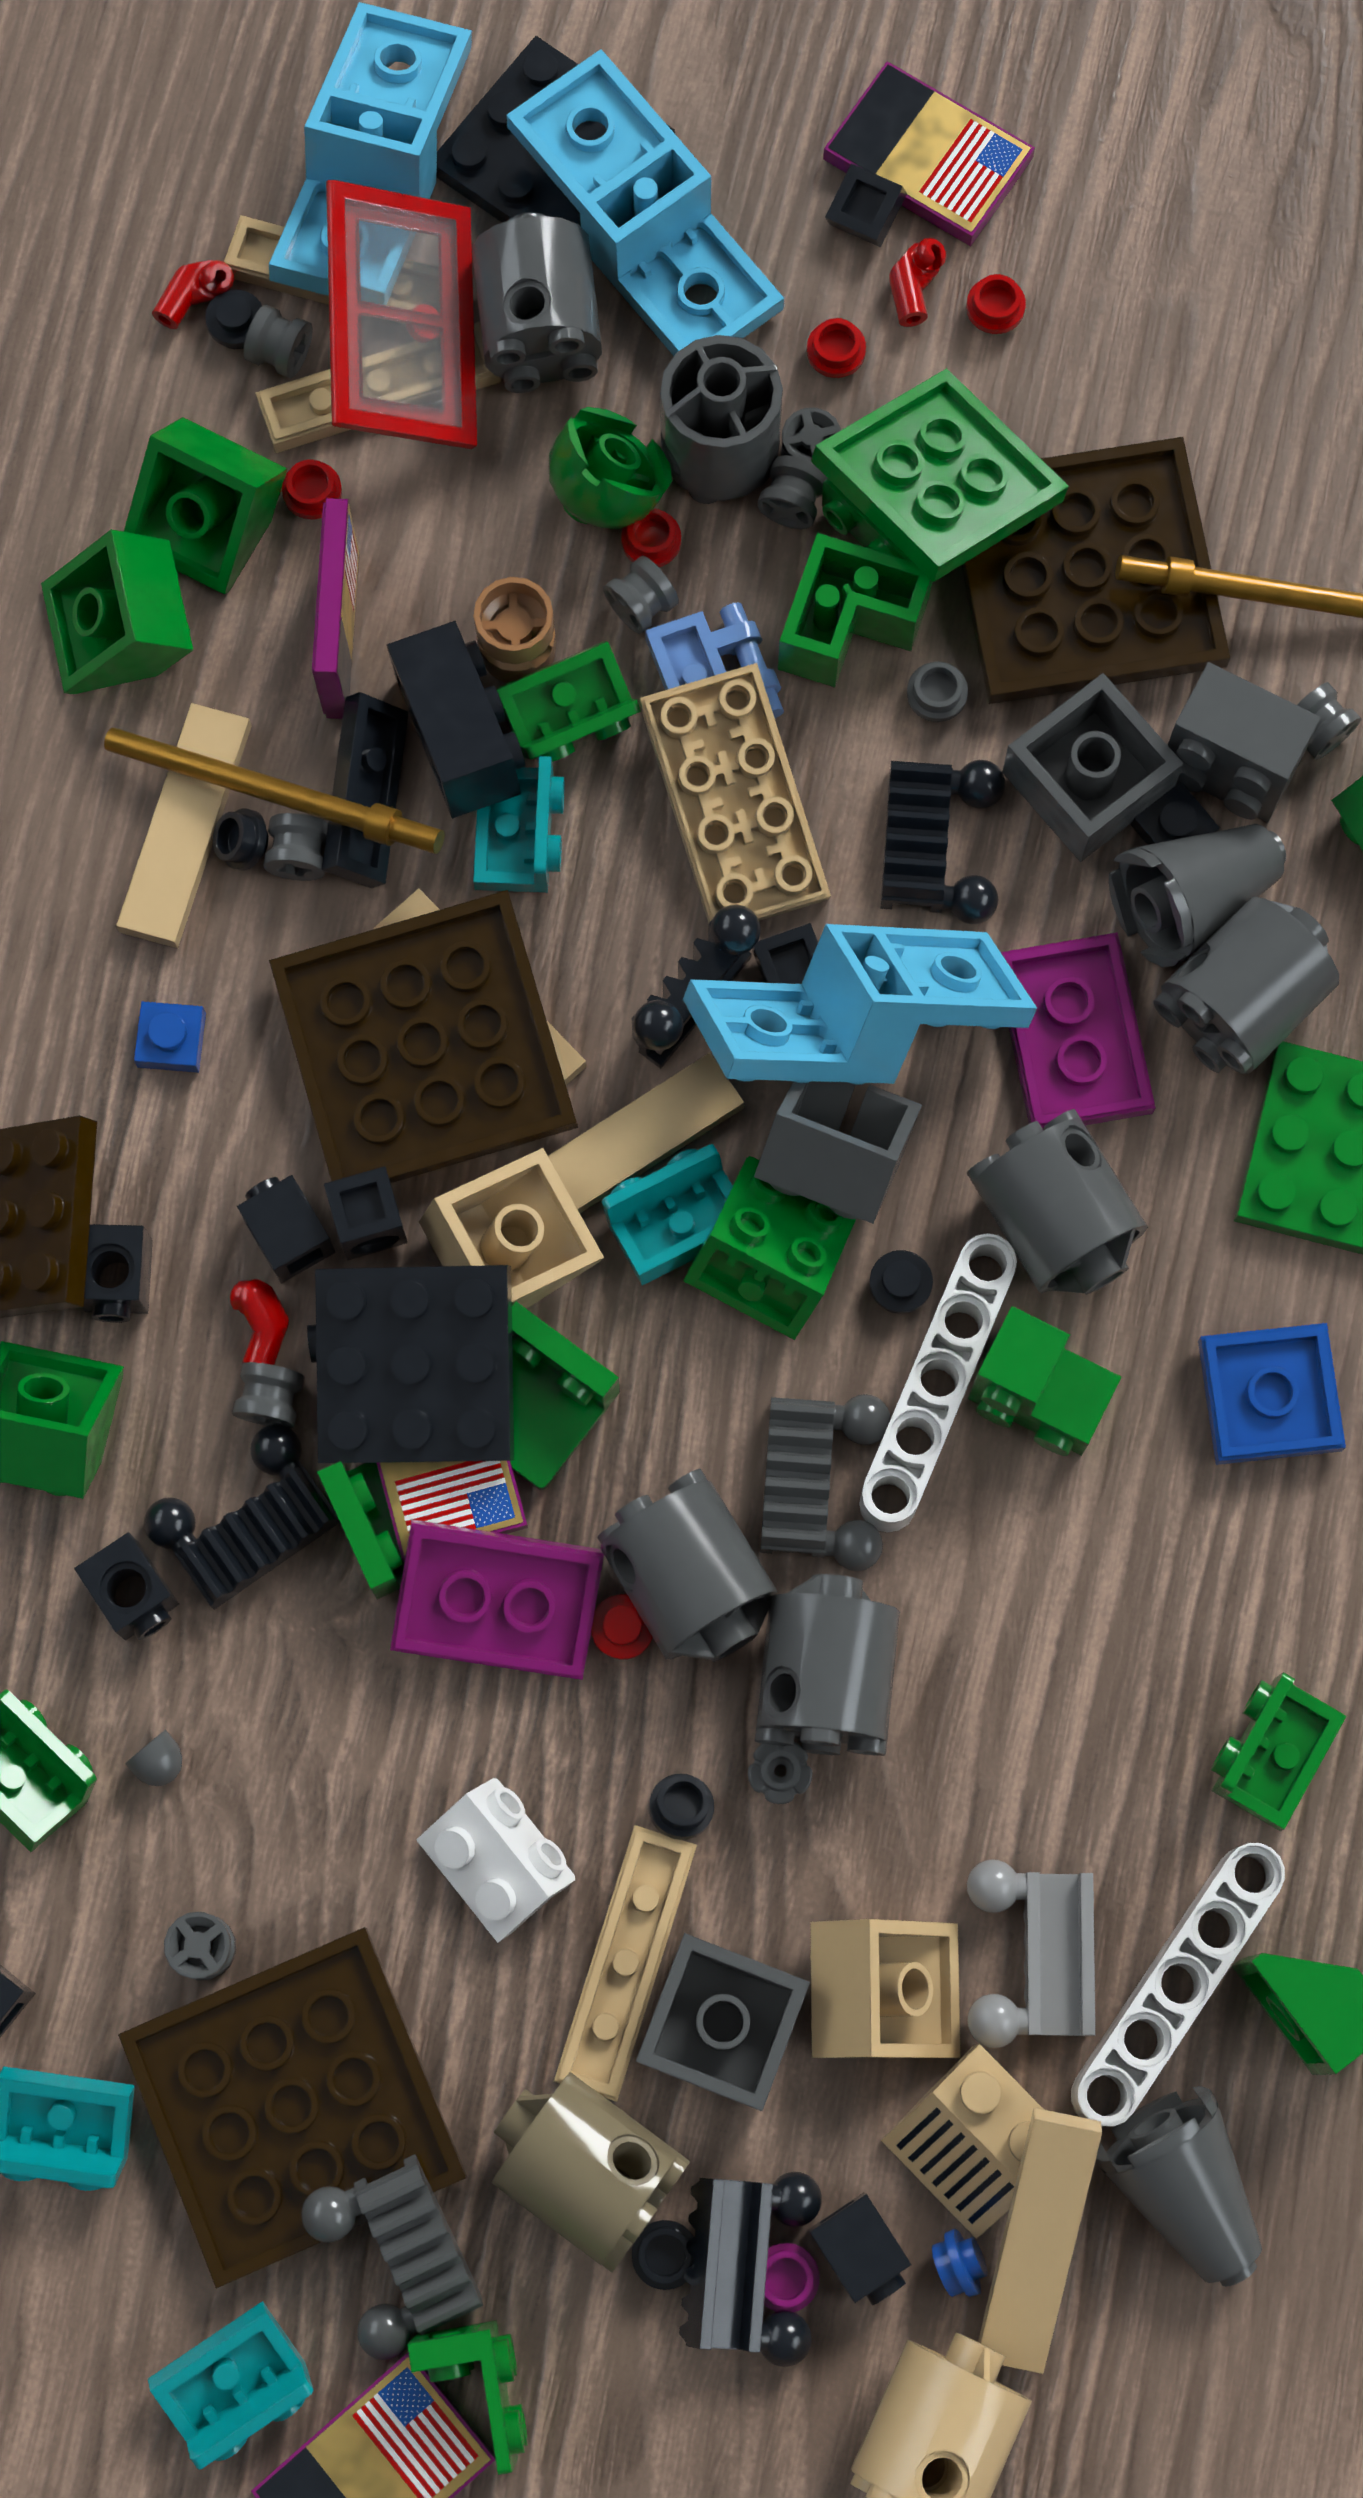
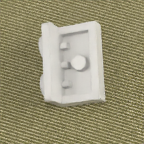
(496, 1858)

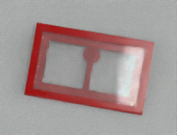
(401, 315)

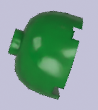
(605, 471)

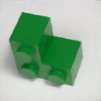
(846, 594)
(1042, 1385)

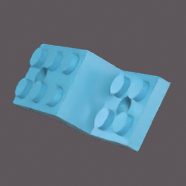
(371, 127)
(643, 206)
(858, 1005)

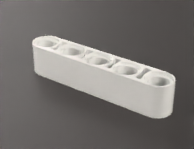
(942, 1352)
(1203, 1963)

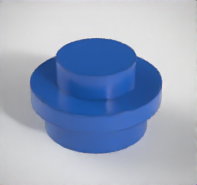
(959, 2264)

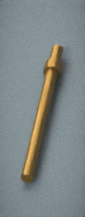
(1181, 576)
(378, 823)

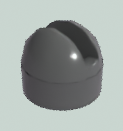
(157, 1761)

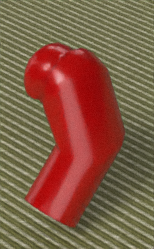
(911, 276)
(191, 286)
(265, 1316)

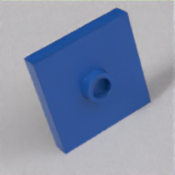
(1271, 1394)

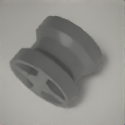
(278, 341)
(807, 429)
(792, 492)
(641, 594)
(1335, 721)
(296, 846)
(268, 1394)
(183, 1943)

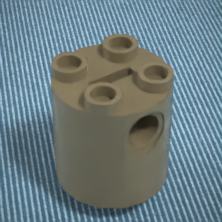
(585, 2168)

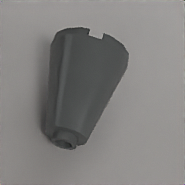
(1191, 886)
(1186, 2182)

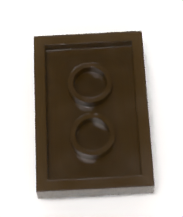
(45, 1214)

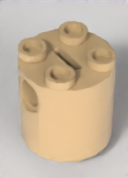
(941, 2414)

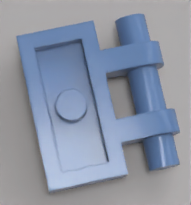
(691, 652)

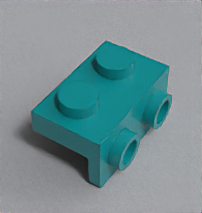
(515, 835)
(668, 1213)
(64, 2128)
(232, 2386)

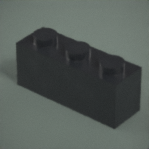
(457, 718)

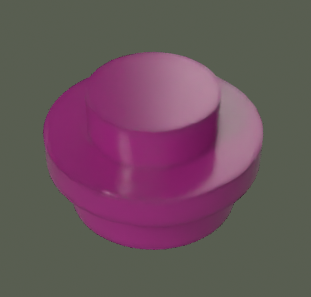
(790, 2278)

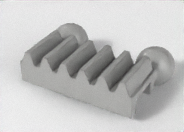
(1057, 1954)

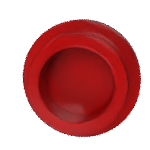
(996, 304)
(836, 348)
(308, 487)
(653, 537)
(619, 1629)

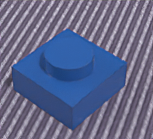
(170, 1037)

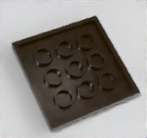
(1049, 593)
(424, 1042)
(284, 2093)

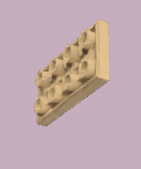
(734, 795)

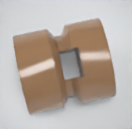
(514, 628)

